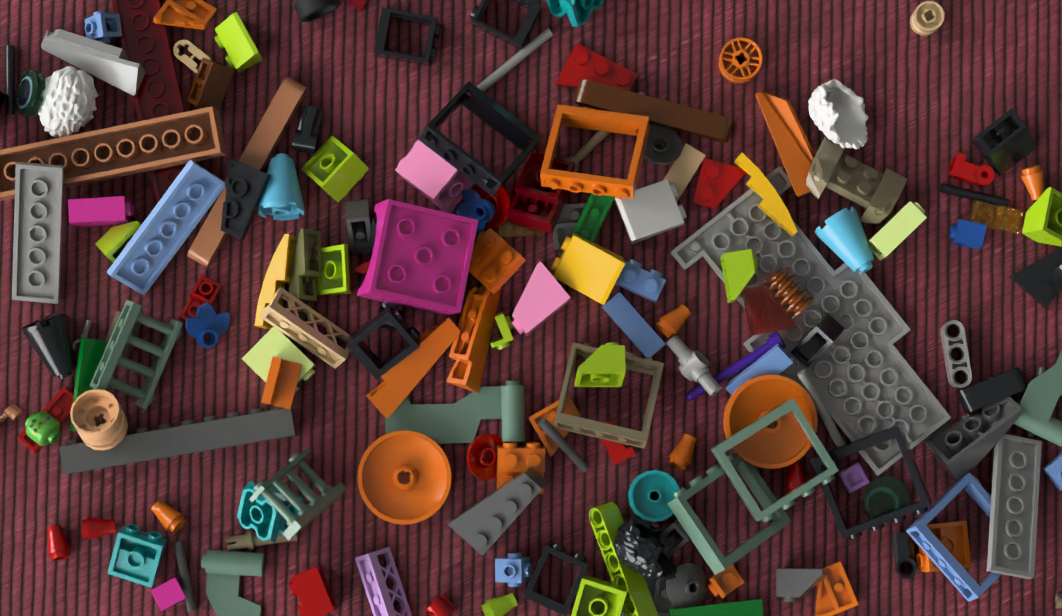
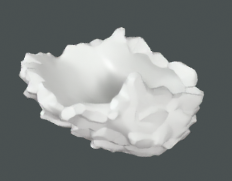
(67, 101)
(839, 114)

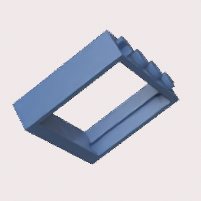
(937, 551)

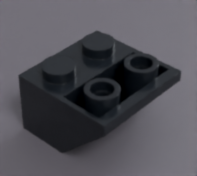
(1004, 142)

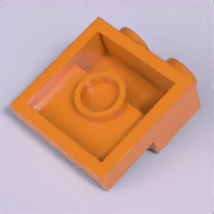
(493, 260)
(516, 459)
(955, 539)

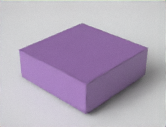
(853, 477)

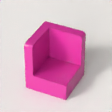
(168, 594)

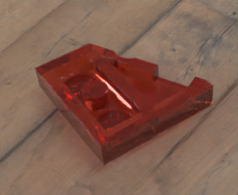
(764, 312)

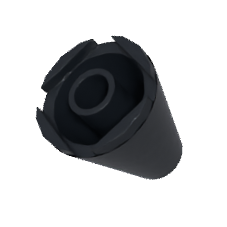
(52, 343)

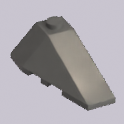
(967, 441)

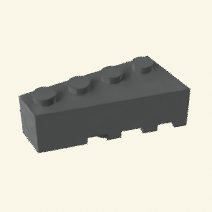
(492, 515)

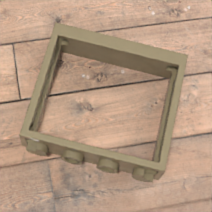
(600, 429)

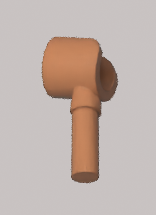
(12, 412)

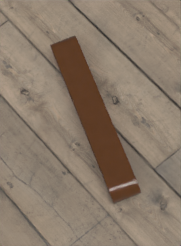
(659, 111)

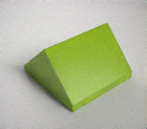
(335, 271)

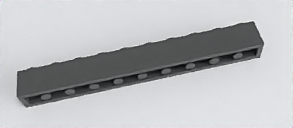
(182, 440)

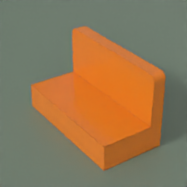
(281, 383)

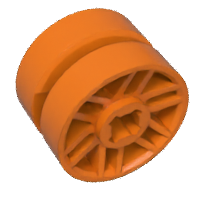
(751, 57)

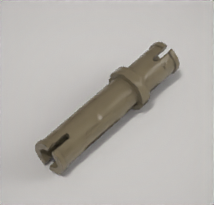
(251, 540)

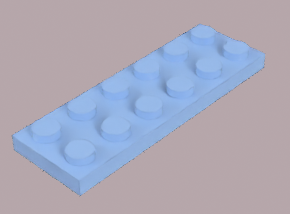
(166, 227)

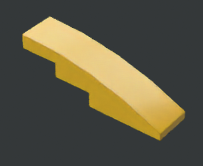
(772, 203)
(276, 276)

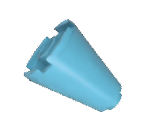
(282, 194)
(847, 239)

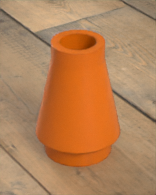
(1033, 180)
(672, 321)
(683, 452)
(169, 517)

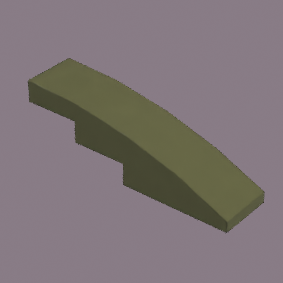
(306, 268)

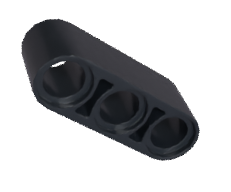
(991, 390)

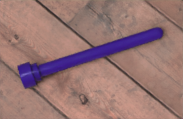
(773, 339)

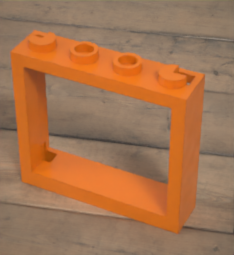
(601, 121)

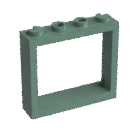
(787, 500)
(699, 534)

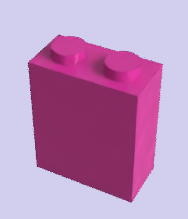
(101, 211)

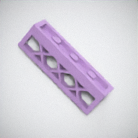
(374, 582)

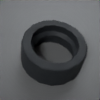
(314, 9)

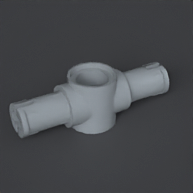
(694, 365)

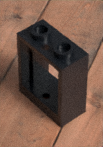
(524, 31)
(383, 32)
(367, 357)
(546, 601)

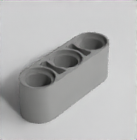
(960, 343)

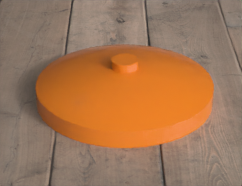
(783, 439)
(404, 477)

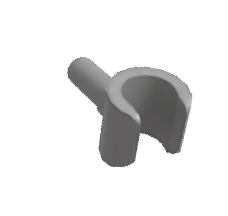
(84, 334)

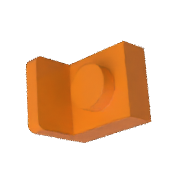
(725, 582)

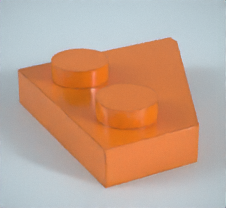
(185, 13)
(550, 413)

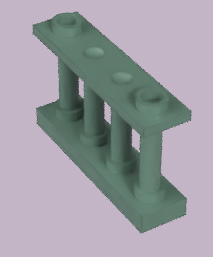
(122, 336)
(306, 512)

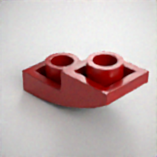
(204, 291)

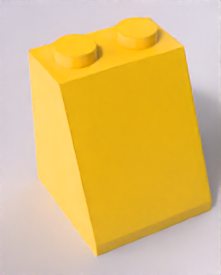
(588, 267)

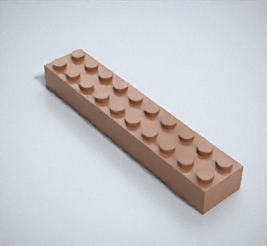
(121, 149)

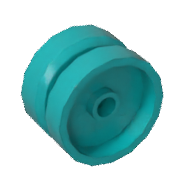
(640, 492)

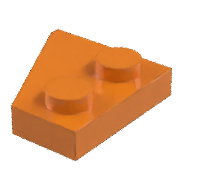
(834, 592)

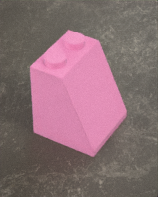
(434, 177)
(539, 300)

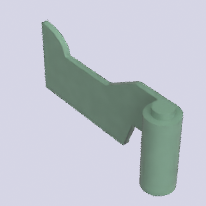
(1040, 402)
(461, 419)
(223, 580)

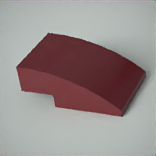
(538, 205)

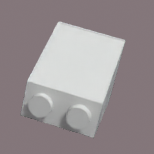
(651, 211)

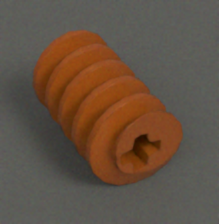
(789, 291)

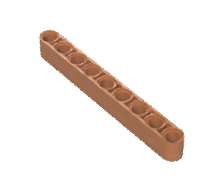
(256, 156)

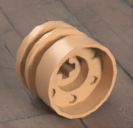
(99, 419)

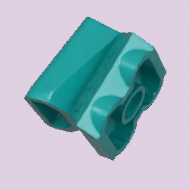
(577, 10)
(262, 515)

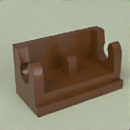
(210, 84)

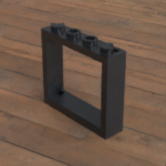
(494, 116)
(896, 515)

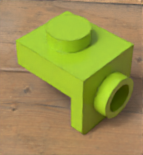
(505, 326)

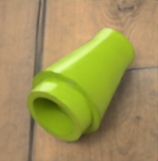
(499, 606)

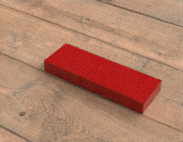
(58, 408)

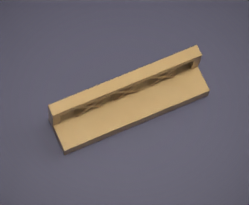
(306, 332)

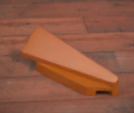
(788, 138)
(473, 342)
(407, 373)

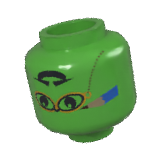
(42, 428)

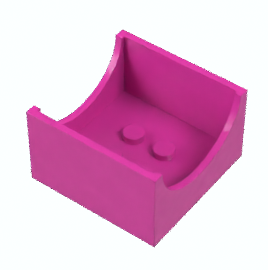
(419, 258)

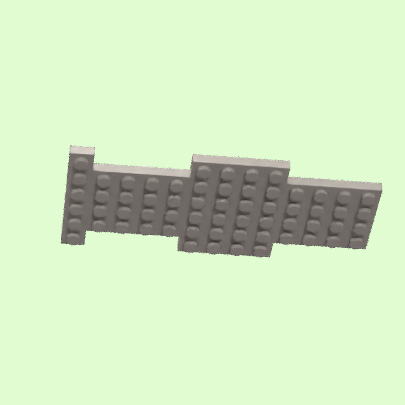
(861, 373)

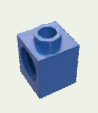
(967, 234)

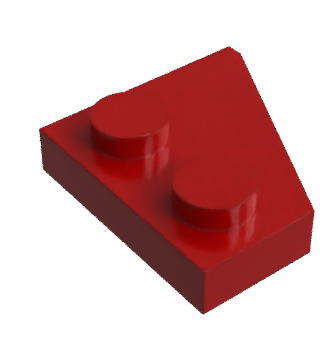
(715, 182)

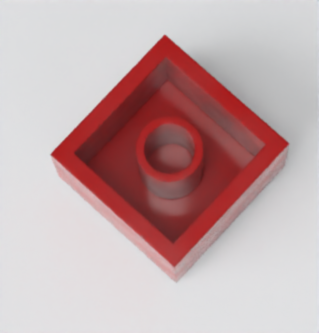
(312, 592)

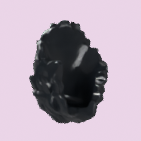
(642, 551)

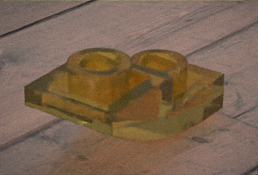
(996, 217)

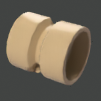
(927, 18)

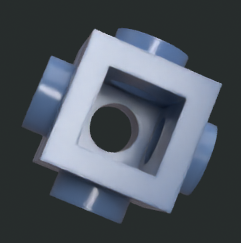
(103, 26)
(513, 569)

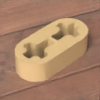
(196, 53)

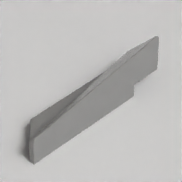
(96, 58)

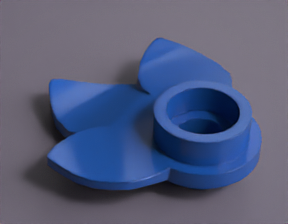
(473, 207)
(207, 322)

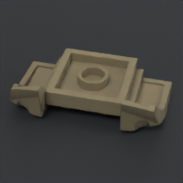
(854, 181)

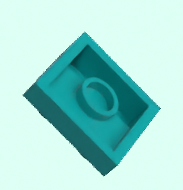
(137, 555)

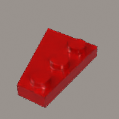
(596, 68)

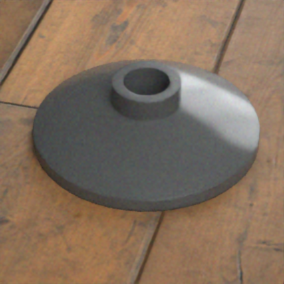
(668, 145)
(678, 588)

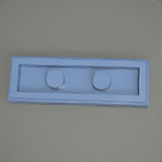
(633, 325)
(770, 363)

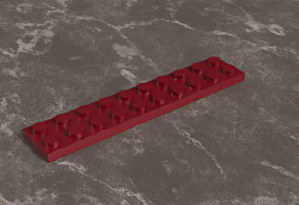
(159, 90)

